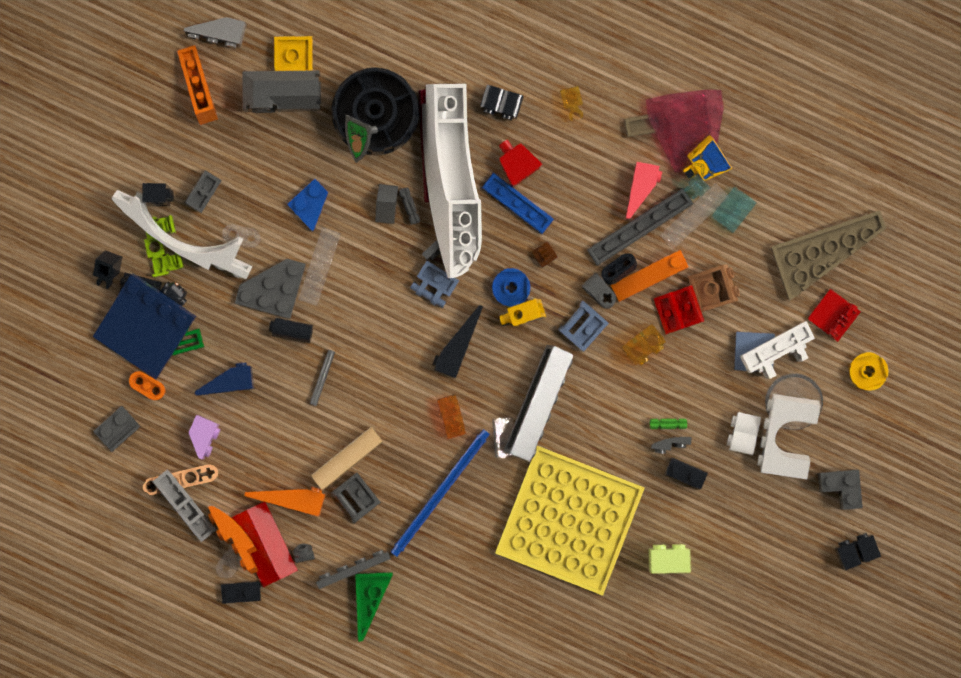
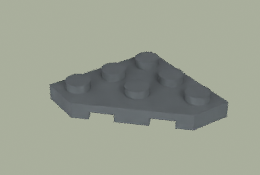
(273, 289)

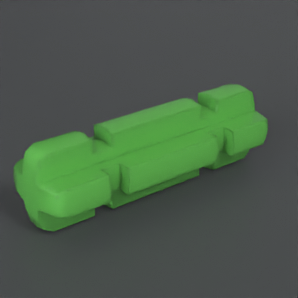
(668, 423)

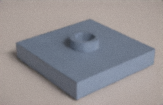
(745, 342)

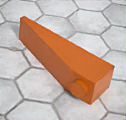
(197, 85)
(649, 276)
(299, 499)

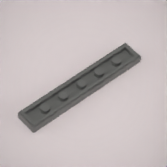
(640, 227)

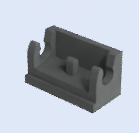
(202, 191)

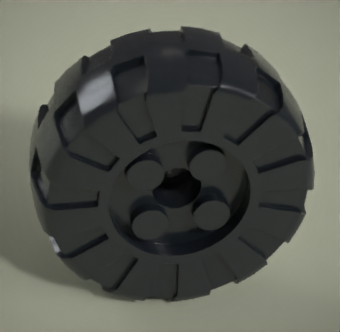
(391, 94)

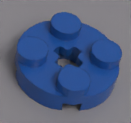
(503, 279)

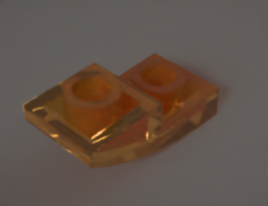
(451, 416)

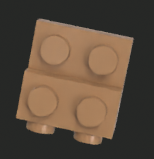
(714, 287)

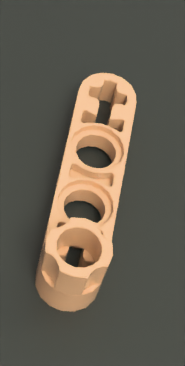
(180, 476)

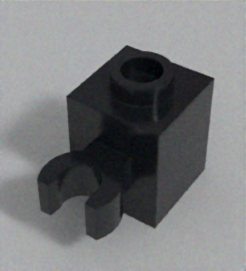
(107, 267)

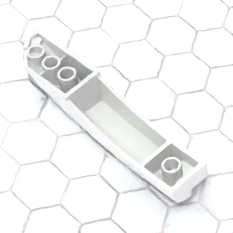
(451, 177)

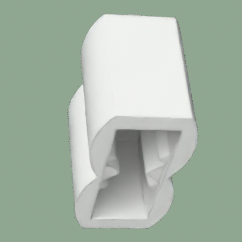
(744, 433)

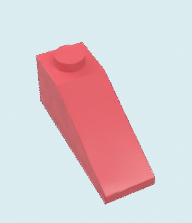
(643, 183)

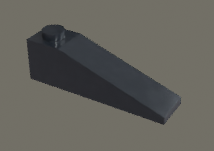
(454, 352)

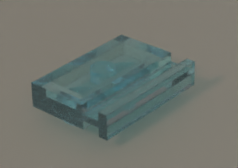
(734, 209)

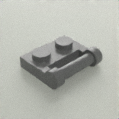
(360, 493)

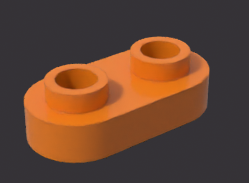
(147, 386)

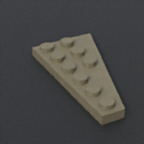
(815, 254)

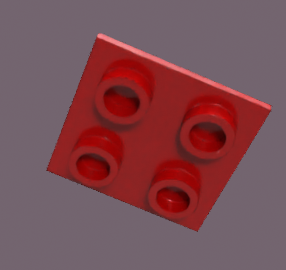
(834, 315)

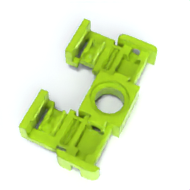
(164, 262)

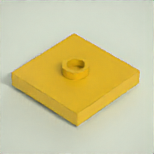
(293, 53)

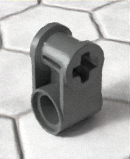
(597, 289)

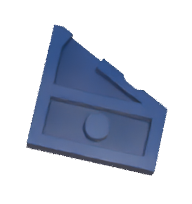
(309, 203)

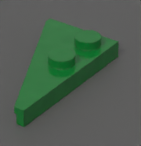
(369, 593)

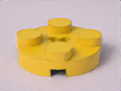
(877, 377)

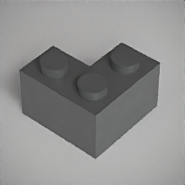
(847, 485)

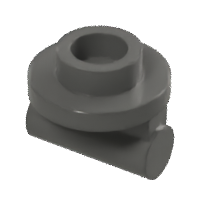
(303, 552)

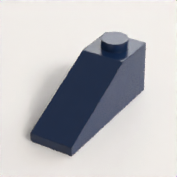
(232, 380)

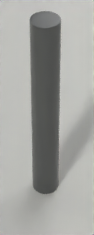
(322, 377)

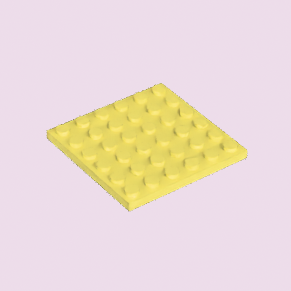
(569, 520)

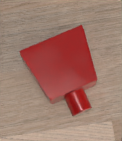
(517, 162)

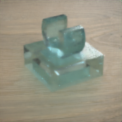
(698, 185)

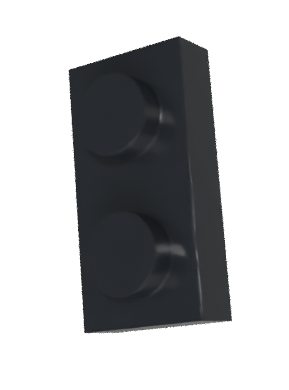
(241, 592)

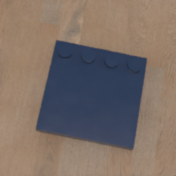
(144, 326)

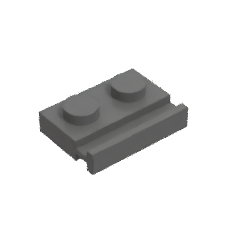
(117, 428)

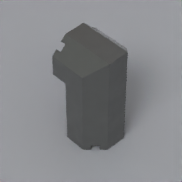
(281, 90)

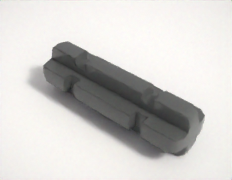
(409, 206)

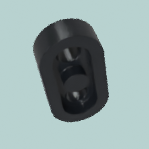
(617, 269)

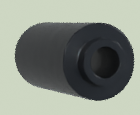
(291, 330)

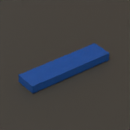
(517, 203)

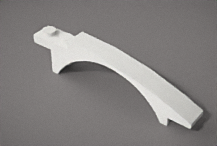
(221, 255)

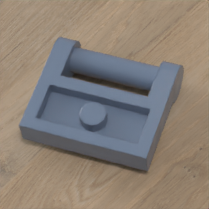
(588, 330)

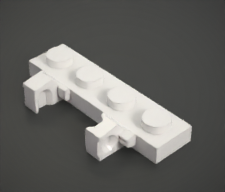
(790, 342)

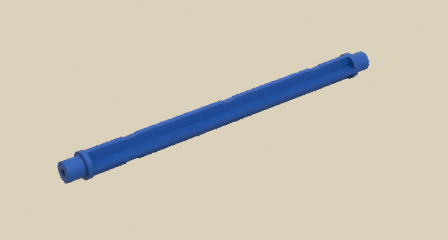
(440, 492)

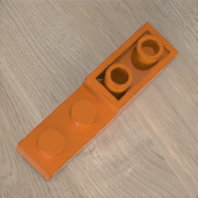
(232, 532)

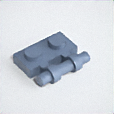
(436, 278)

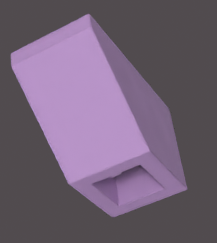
(202, 434)

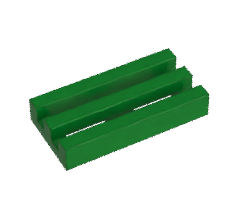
(199, 338)

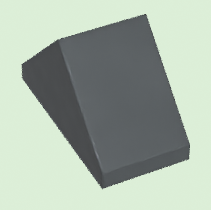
(386, 204)

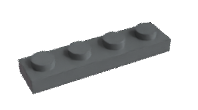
(360, 565)

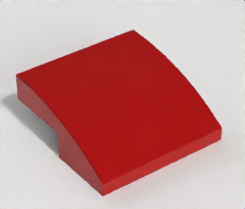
(678, 309)

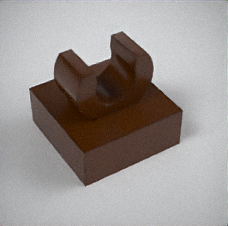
(544, 254)

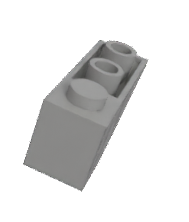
(221, 30)

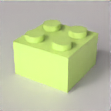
(669, 559)

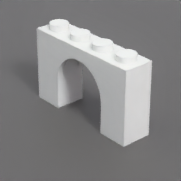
(784, 410)

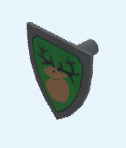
(358, 137)

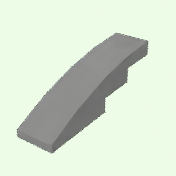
(184, 505)

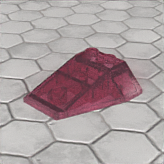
(684, 122)

